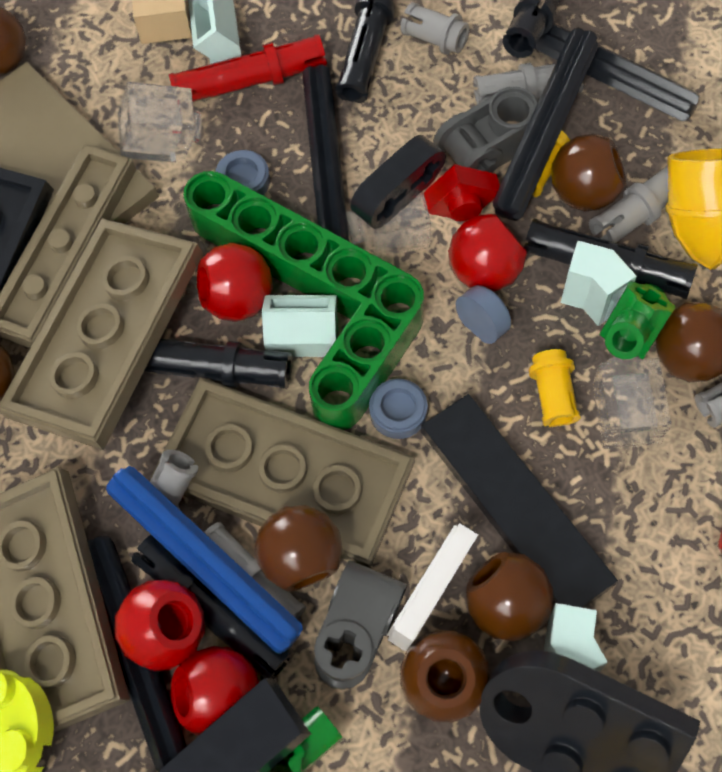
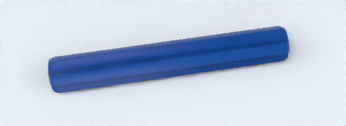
(205, 559)

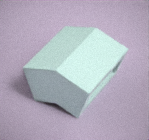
(215, 29)
(596, 281)
(300, 324)
(572, 635)

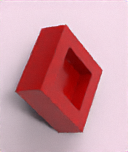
(461, 193)

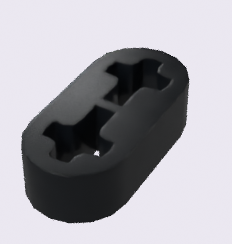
(397, 181)

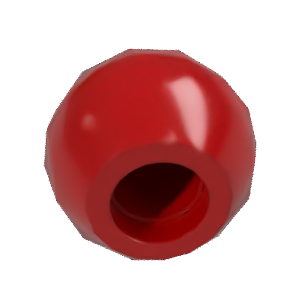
(486, 253)
(233, 282)
(155, 628)
(209, 686)

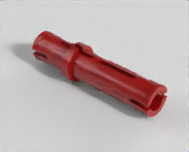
(251, 69)

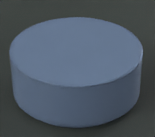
(247, 169)
(483, 313)
(398, 408)

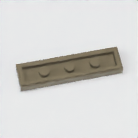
(84, 197)

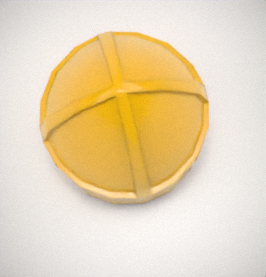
(697, 203)

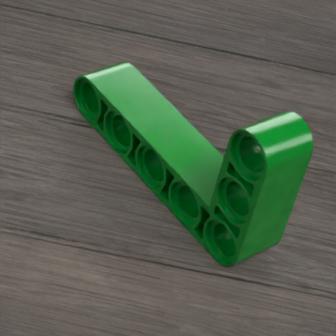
(332, 261)

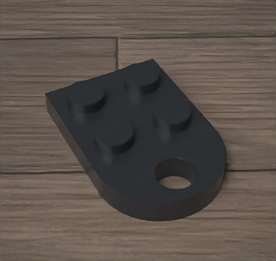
(580, 719)

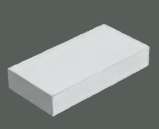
(431, 586)

